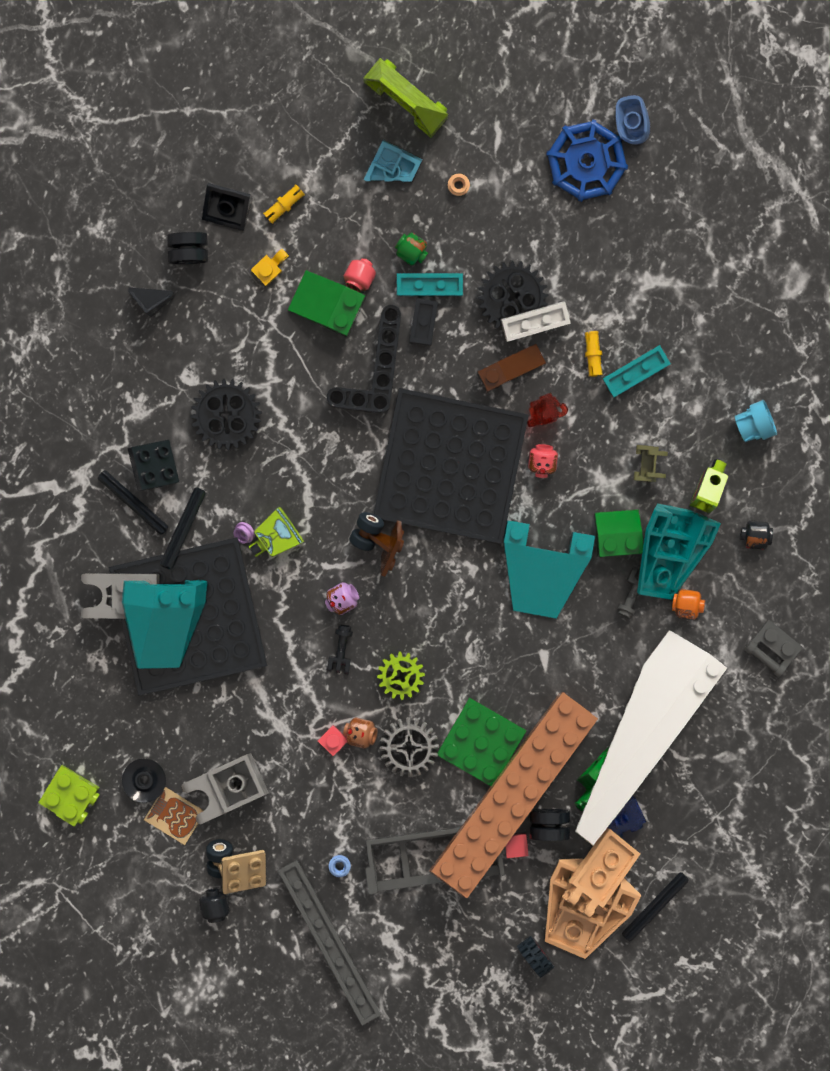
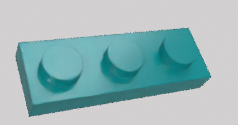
(429, 284)
(636, 371)

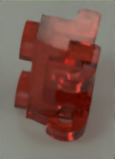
(545, 410)

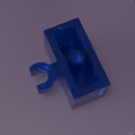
(628, 818)

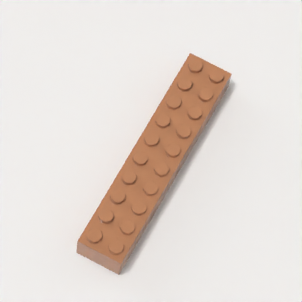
(513, 795)

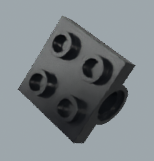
(153, 465)

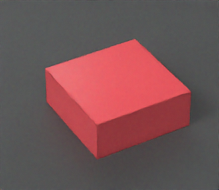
(517, 846)

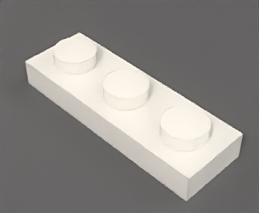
(535, 321)

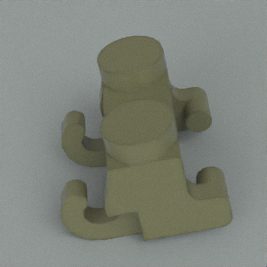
(648, 463)

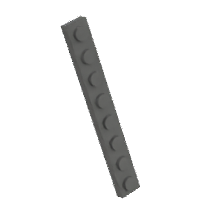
(329, 942)

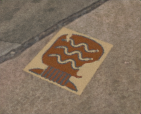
(173, 815)

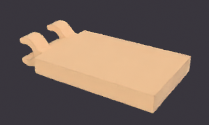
(601, 872)

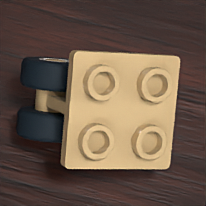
(237, 871)

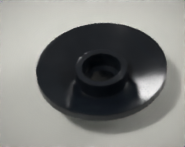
(132, 780)

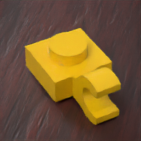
(268, 269)

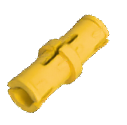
(284, 204)
(593, 353)

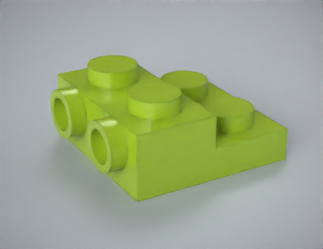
(69, 796)

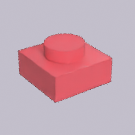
(333, 740)

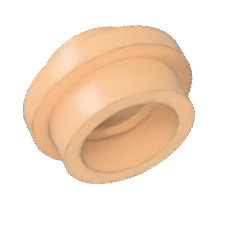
(455, 178)

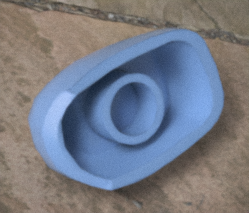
(632, 120)

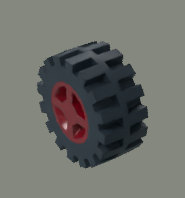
(535, 956)

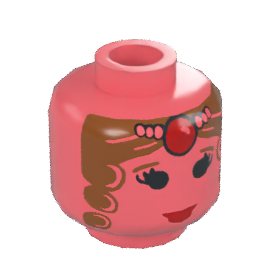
(543, 460)

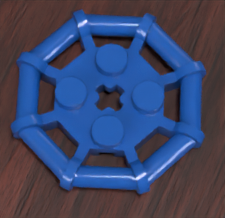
(576, 153)

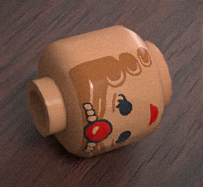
(360, 733)

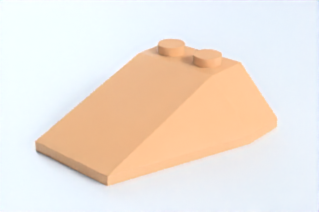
(577, 932)

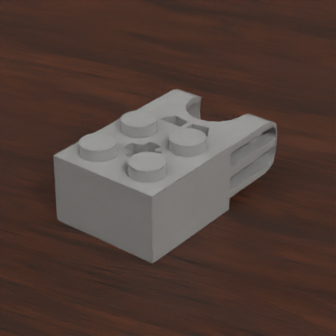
(112, 591)
(221, 789)

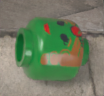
(411, 249)

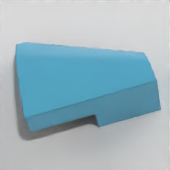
(393, 164)

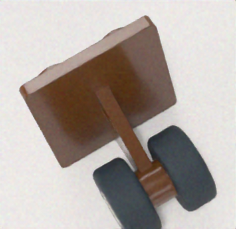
(370, 534)

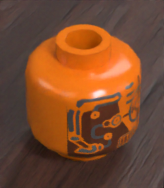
(688, 604)

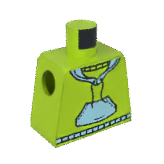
(276, 535)

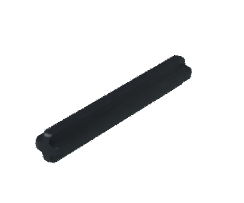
(133, 502)
(182, 528)
(655, 906)

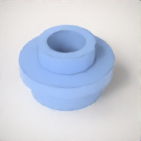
(336, 872)

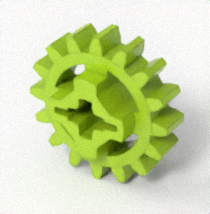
(397, 666)

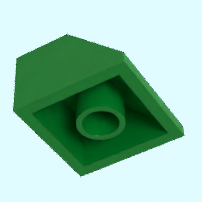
(618, 533)

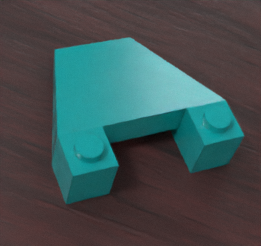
(541, 577)

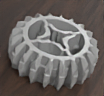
(419, 747)

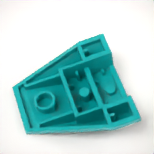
(672, 549)
(162, 620)

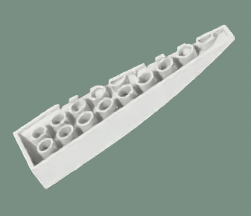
(661, 704)

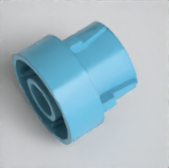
(756, 422)

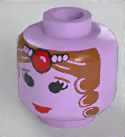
(342, 598)

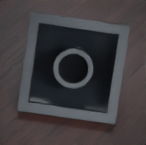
(226, 206)

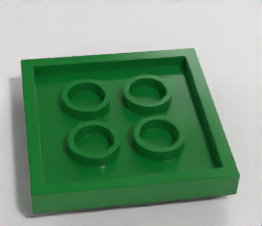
(481, 742)

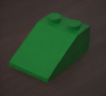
(327, 303)

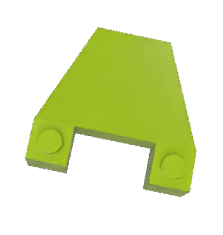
(426, 113)

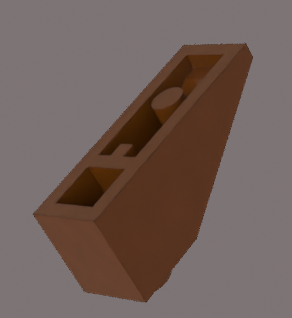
(511, 368)

